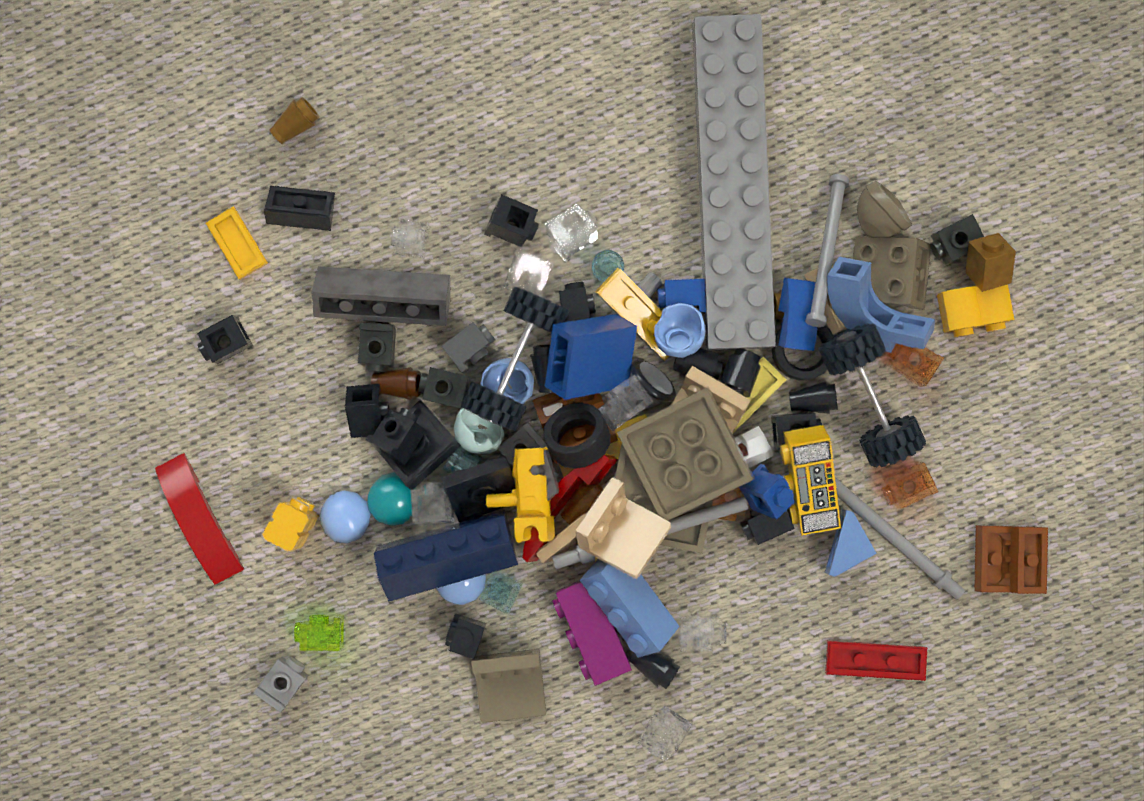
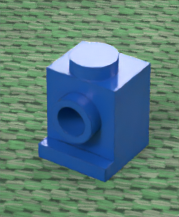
(683, 291)
(768, 493)

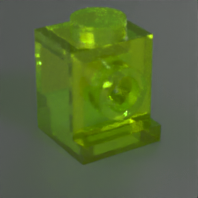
(320, 633)

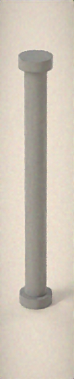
(839, 184)

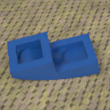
(796, 304)

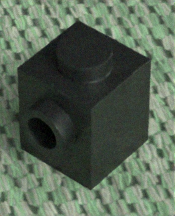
(954, 240)

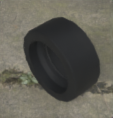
(796, 373)
(568, 418)

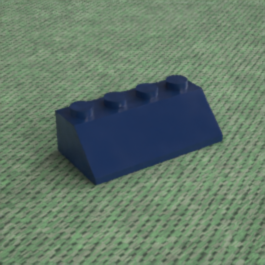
(445, 556)

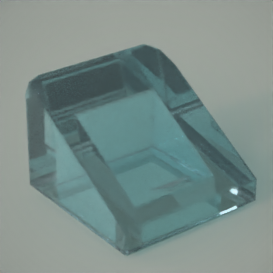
(501, 591)

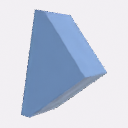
(849, 545)

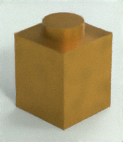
(990, 262)

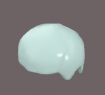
(475, 439)

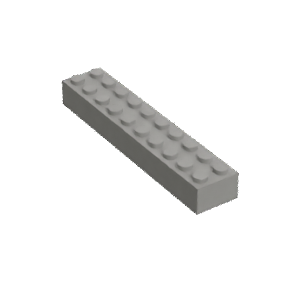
(733, 182)

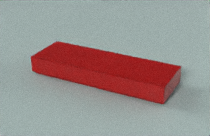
(876, 660)

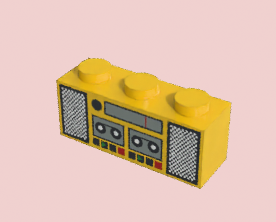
(811, 479)

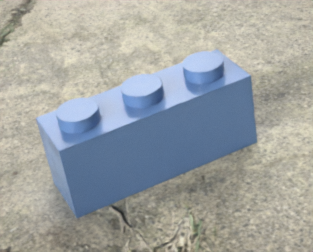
(630, 608)

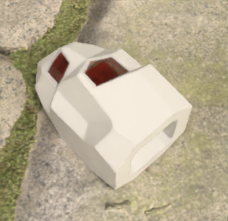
(754, 446)

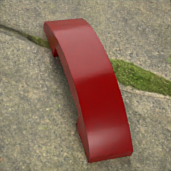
(567, 486)
(197, 519)

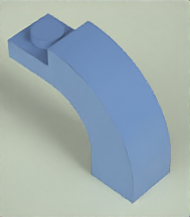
(857, 305)

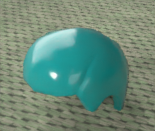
(390, 500)

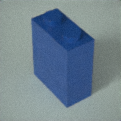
(590, 355)

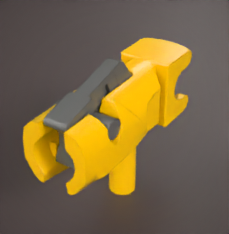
(532, 496)

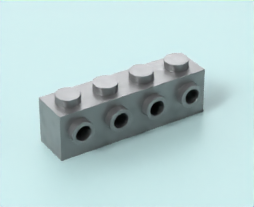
(381, 296)

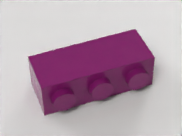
(592, 633)

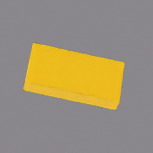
(236, 243)

